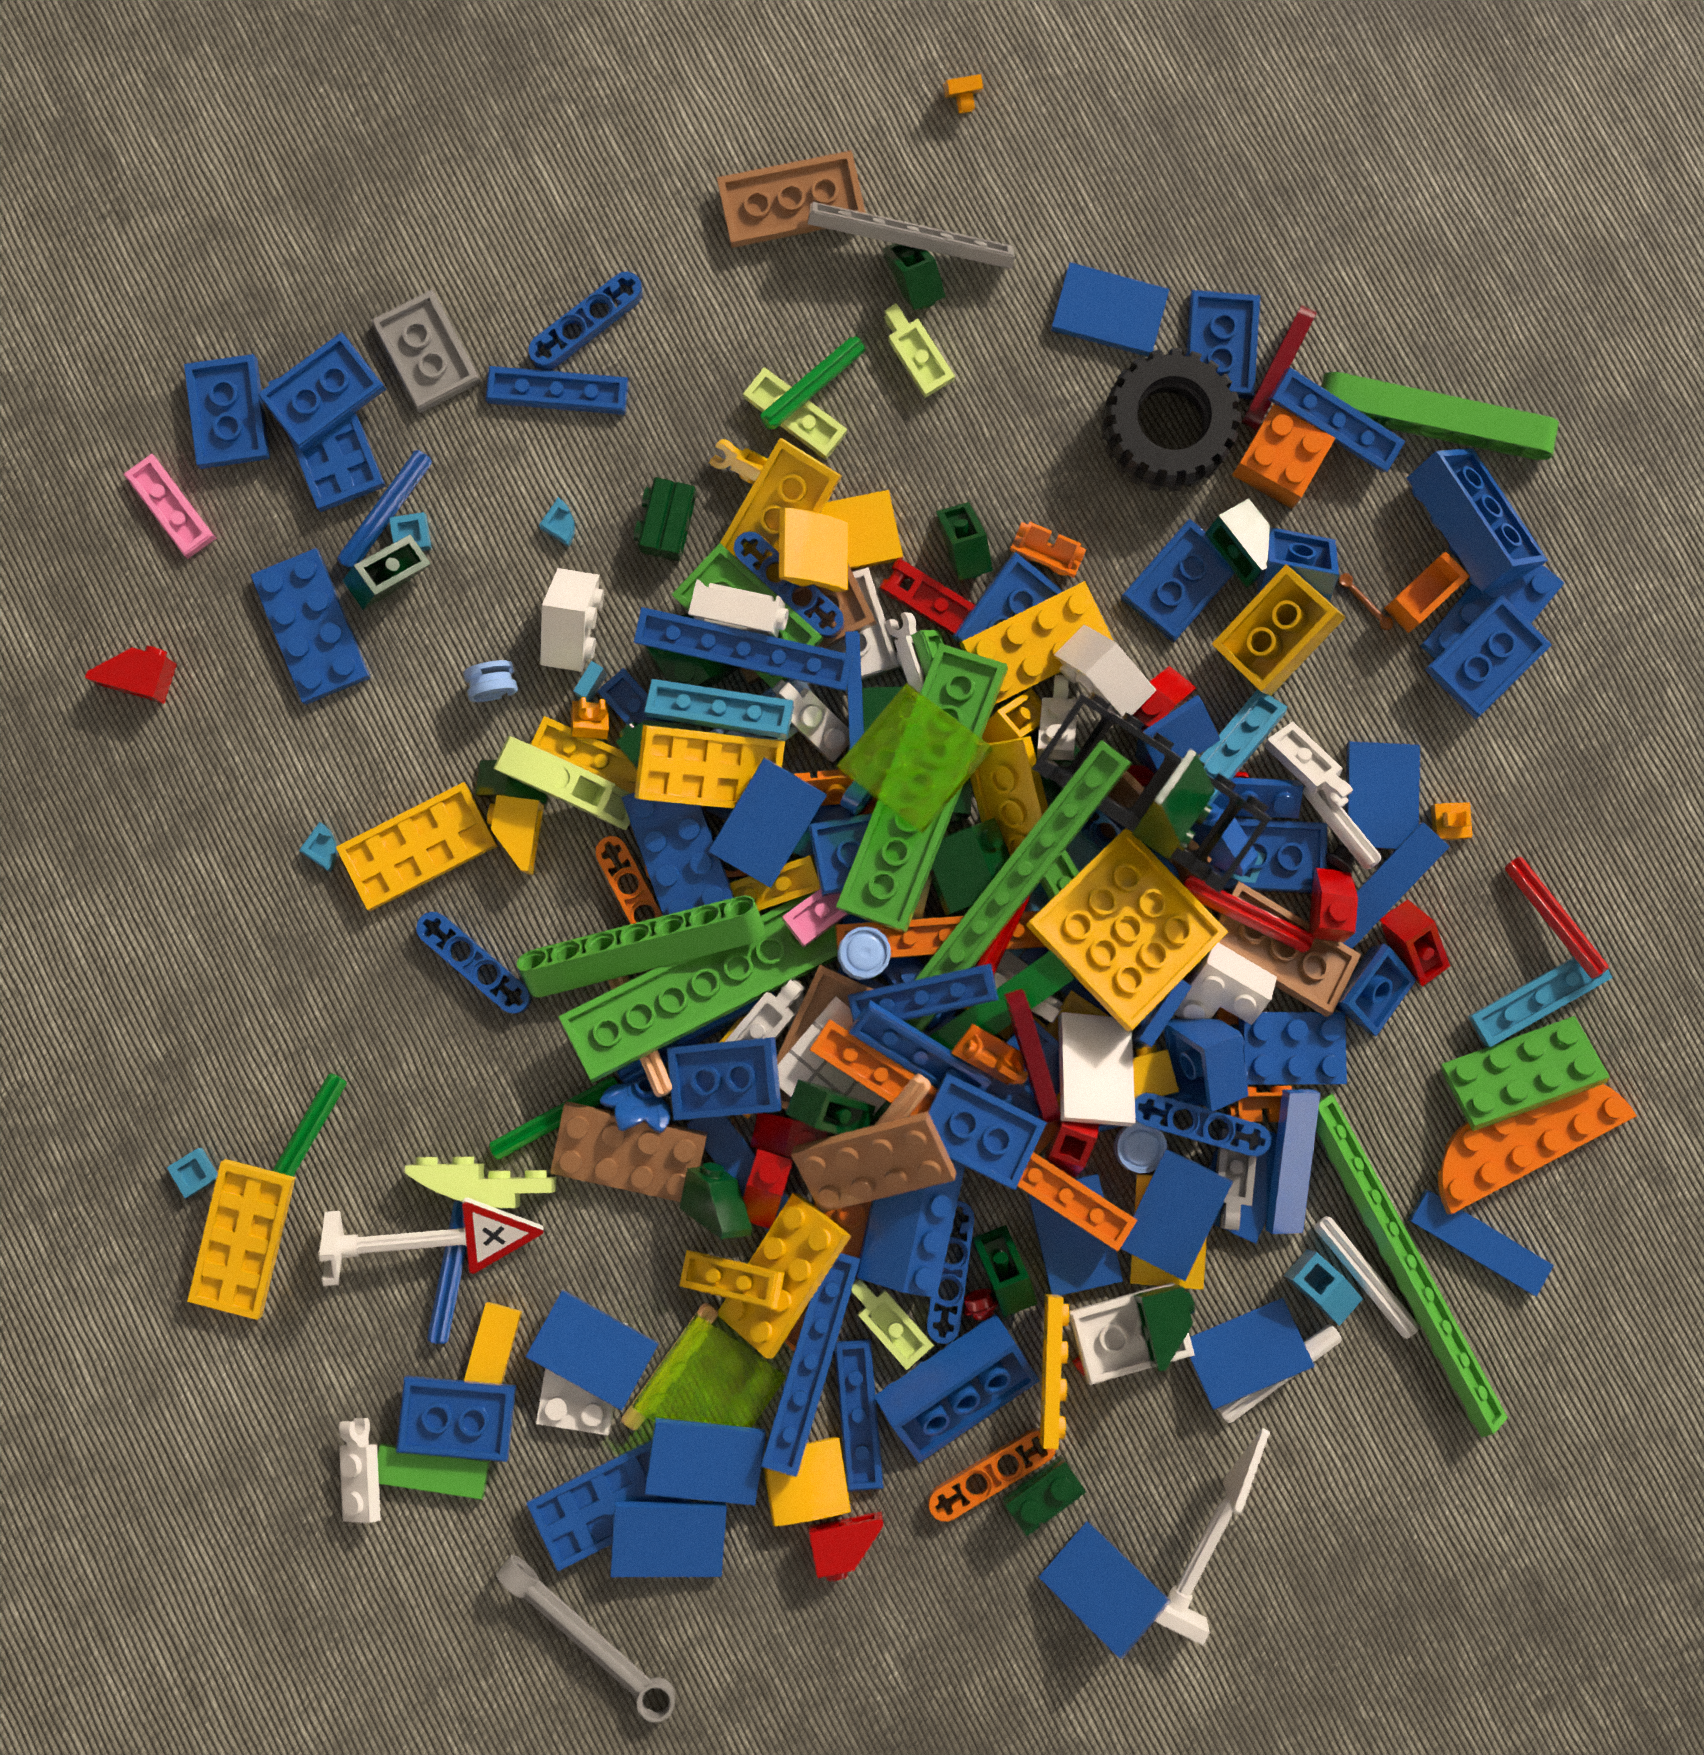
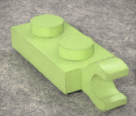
(917, 352)
(891, 1325)

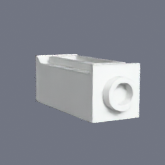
(738, 609)

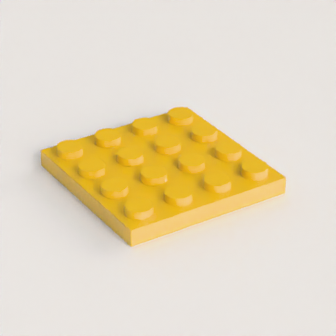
(1127, 929)

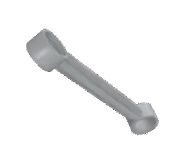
(524, 1583)

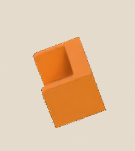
(1427, 592)

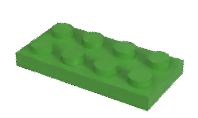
(726, 570)
(1524, 1073)

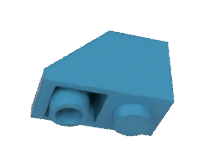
(1323, 1286)

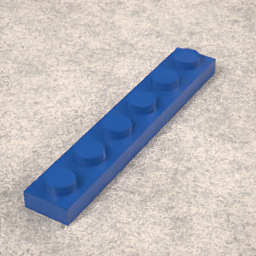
(743, 649)
(809, 1368)

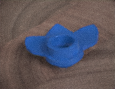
(635, 1106)

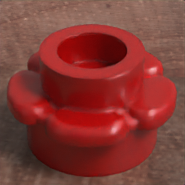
(980, 1304)

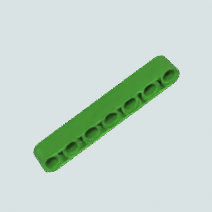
(1447, 416)
(641, 946)

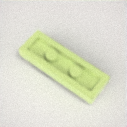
(807, 424)

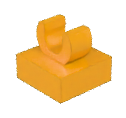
(963, 89)
(589, 719)
(1452, 820)

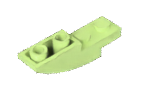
(563, 781)
(467, 1180)

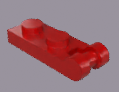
(926, 597)

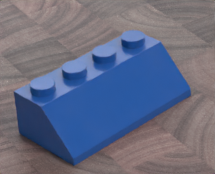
(1475, 518)
(910, 1238)
(956, 1388)

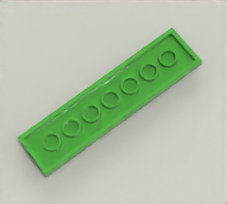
(893, 854)
(690, 995)

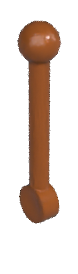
(1346, 581)

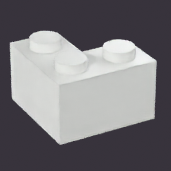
(568, 618)
(1105, 669)
(1226, 982)

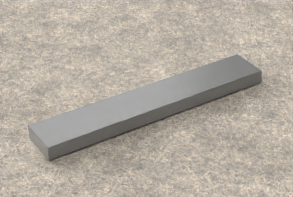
(911, 235)

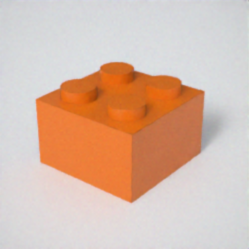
(1283, 456)

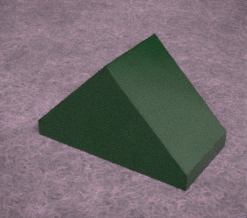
(493, 783)

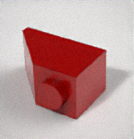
(136, 673)
(1170, 694)
(1333, 905)
(1415, 941)
(781, 1134)
(766, 1187)
(843, 1543)

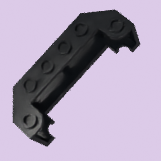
(1130, 817)

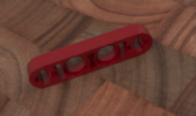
(1280, 362)
(1032, 1056)

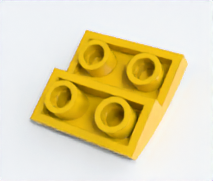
(813, 549)
(815, 1492)

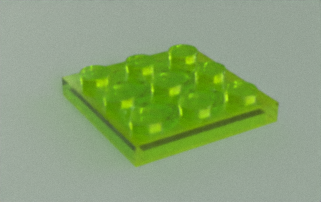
(914, 758)
(710, 1380)

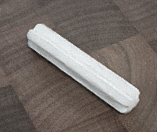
(1345, 829)

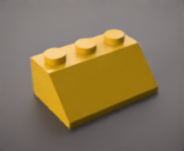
(1278, 630)

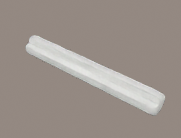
(1366, 1277)
(1316, 1345)

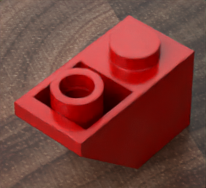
(1072, 1146)

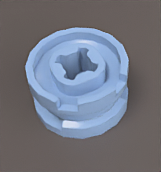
(490, 680)
(864, 953)
(1139, 1148)

